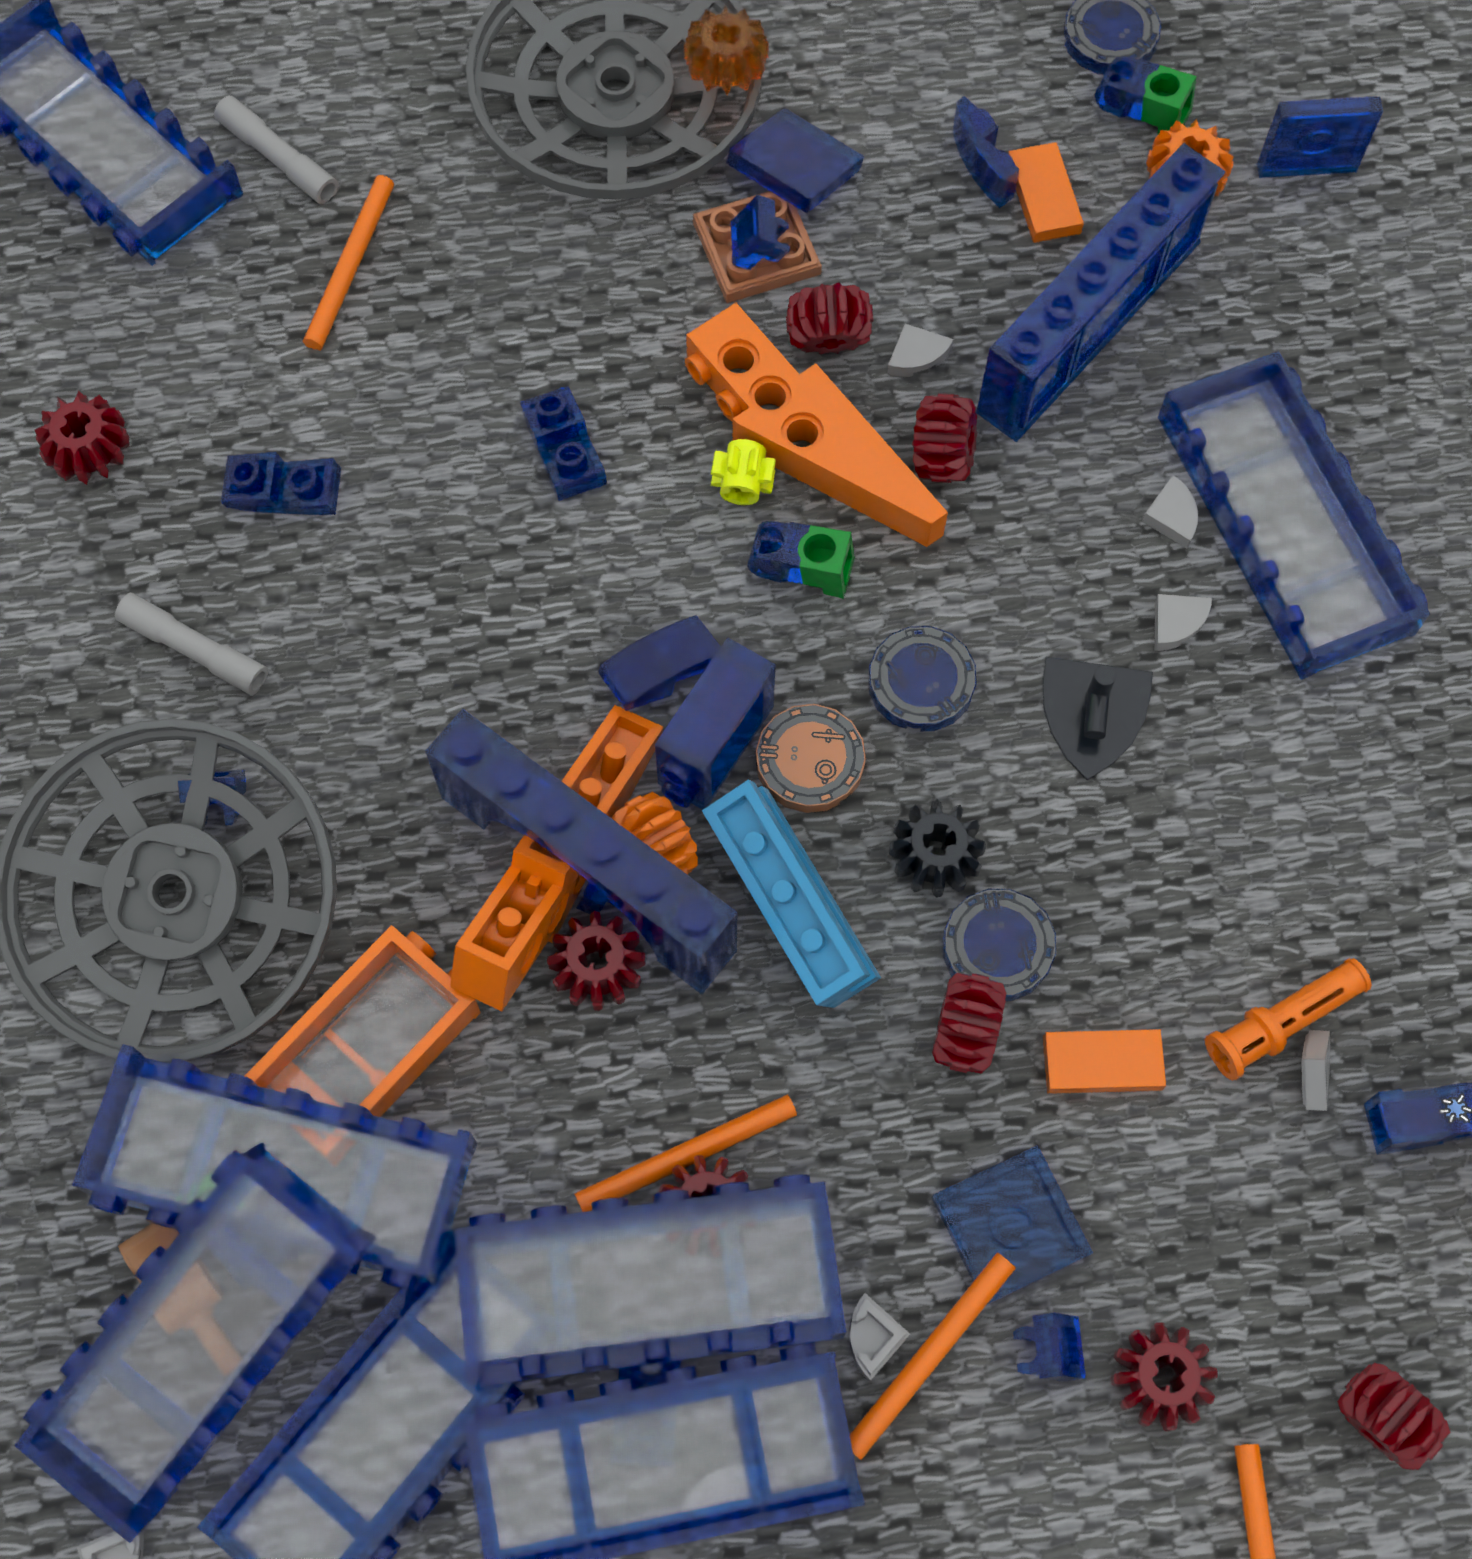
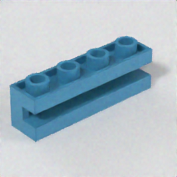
(791, 895)

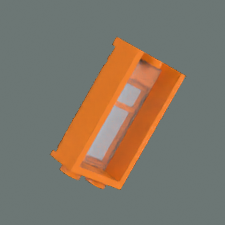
(371, 1028)

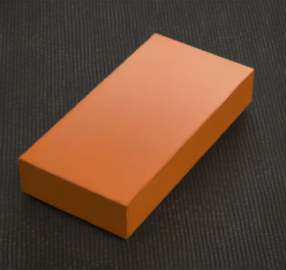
(1046, 193)
(1104, 1061)

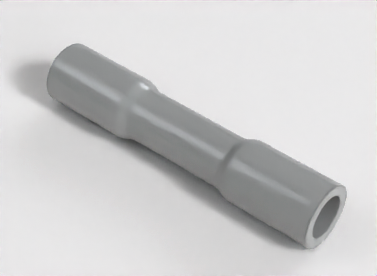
(296, 166)
(217, 658)

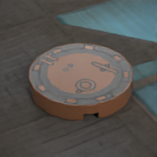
(810, 758)

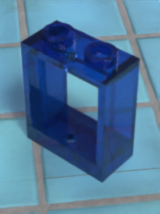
(714, 725)

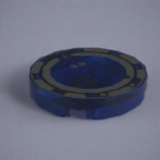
(1110, 29)
(922, 678)
(1001, 938)

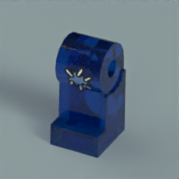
(1419, 1117)

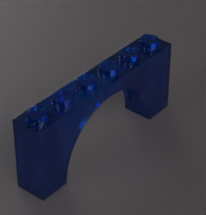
(497, 782)

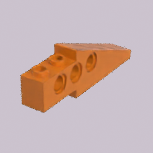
(846, 452)
(540, 886)

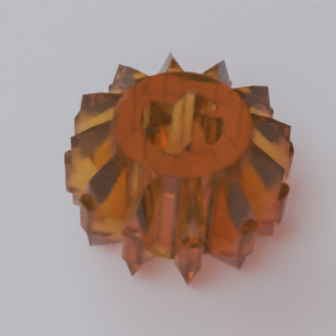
(726, 50)

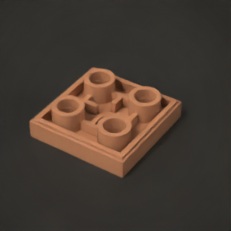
(737, 282)

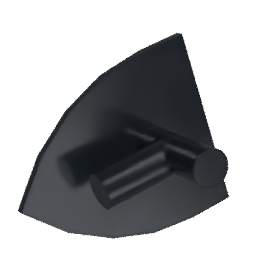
(1094, 710)

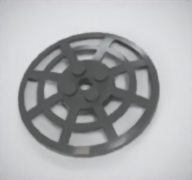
(594, 108)
(134, 882)

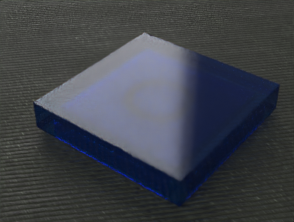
(1319, 136)
(795, 160)
(1018, 1214)

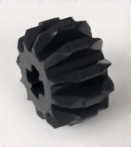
(917, 856)

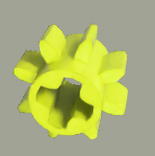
(743, 472)

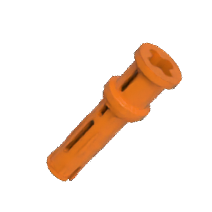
(1267, 1030)

